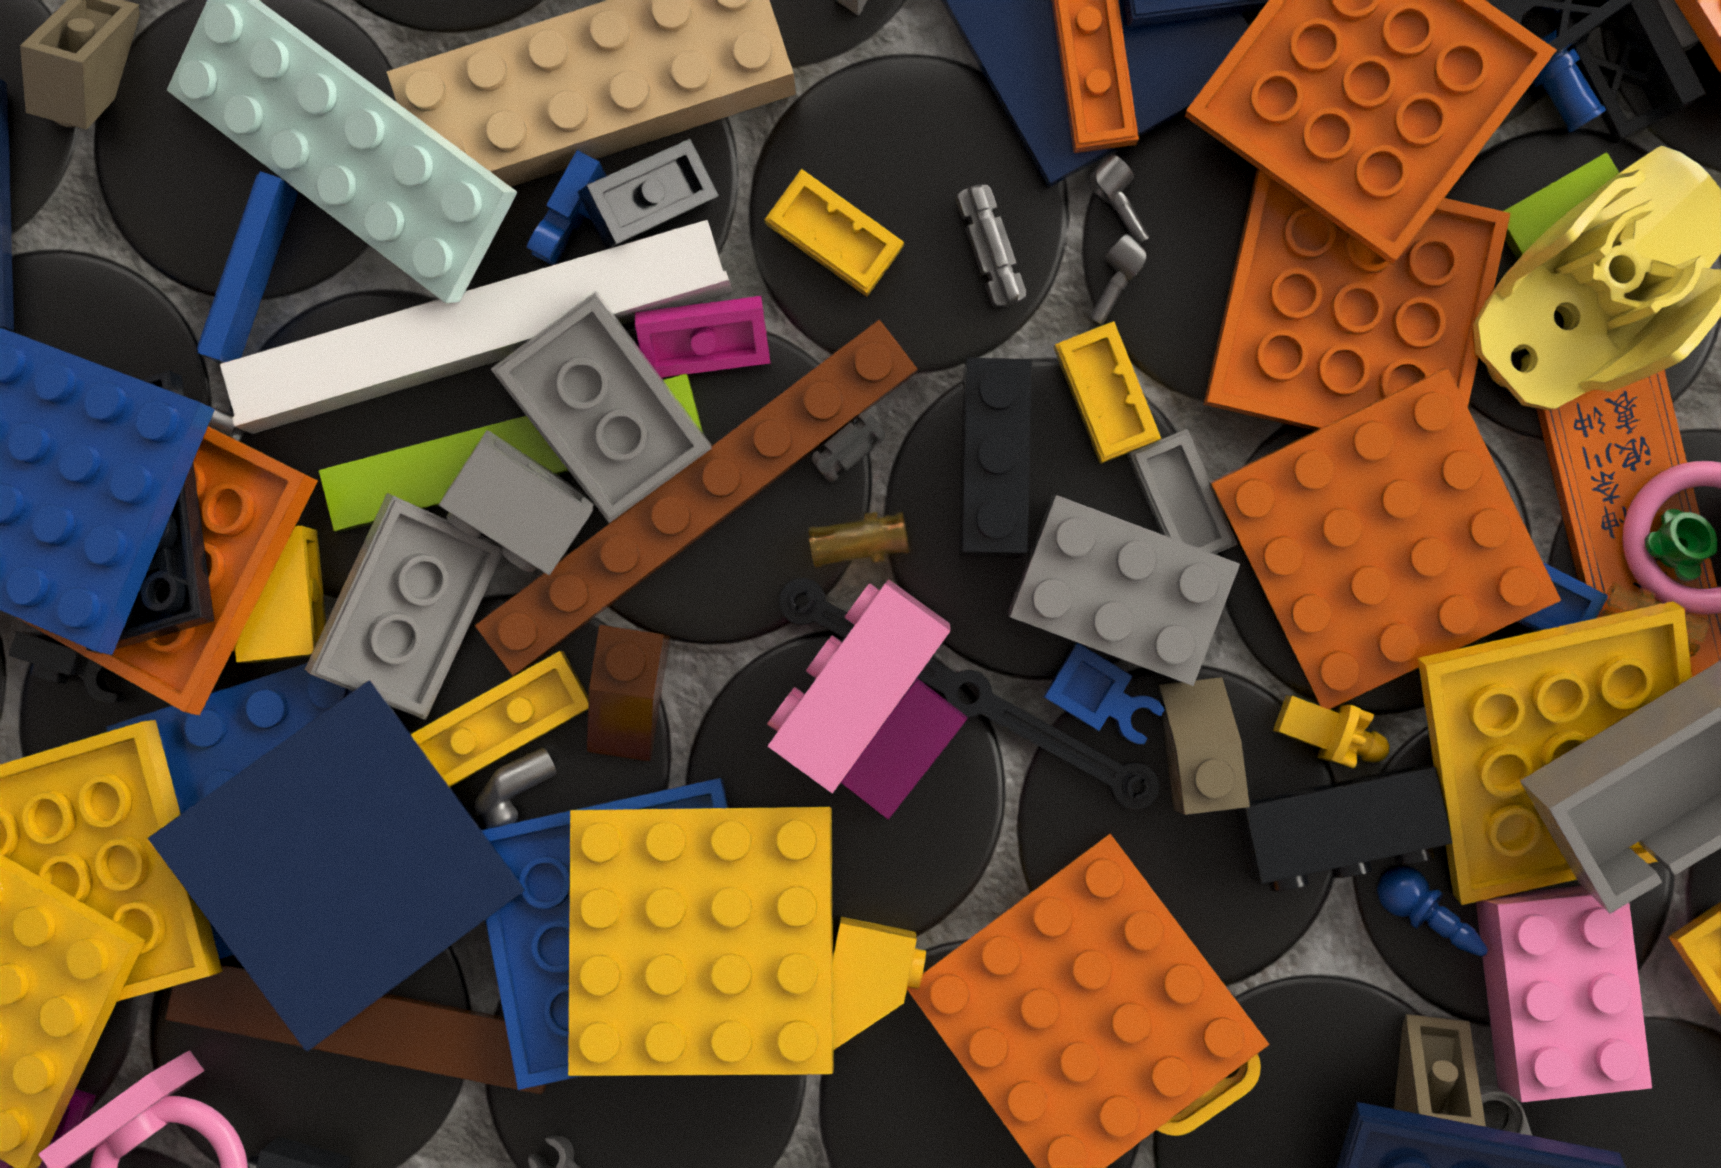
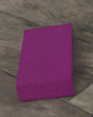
(903, 748)

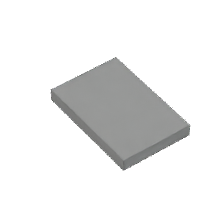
(602, 407)
(405, 606)

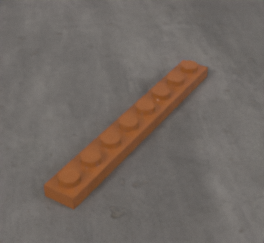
(696, 498)

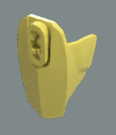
(1624, 276)

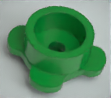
(1682, 543)

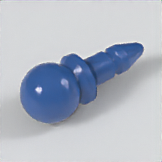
(1407, 894)

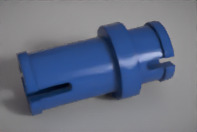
(1569, 88)

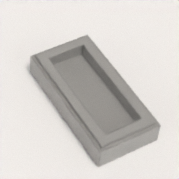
(1181, 493)

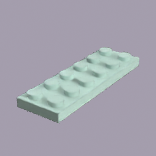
(342, 143)

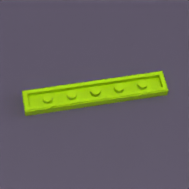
(427, 469)

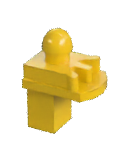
(1336, 733)

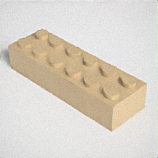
(598, 81)

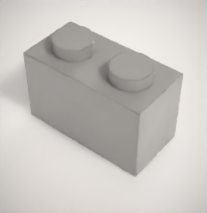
(516, 504)

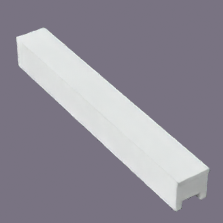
(467, 334)

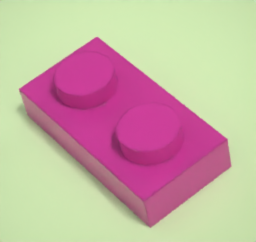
(704, 336)

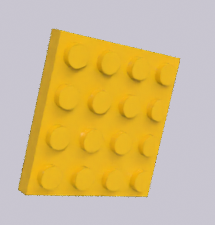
(1519, 706)
(85, 827)
(701, 942)
(56, 994)

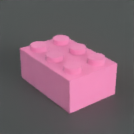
(856, 683)
(1562, 995)

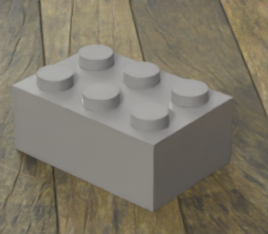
(1123, 589)

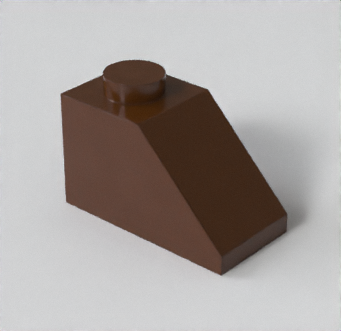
(626, 692)

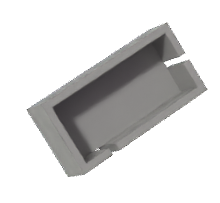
(1643, 783)

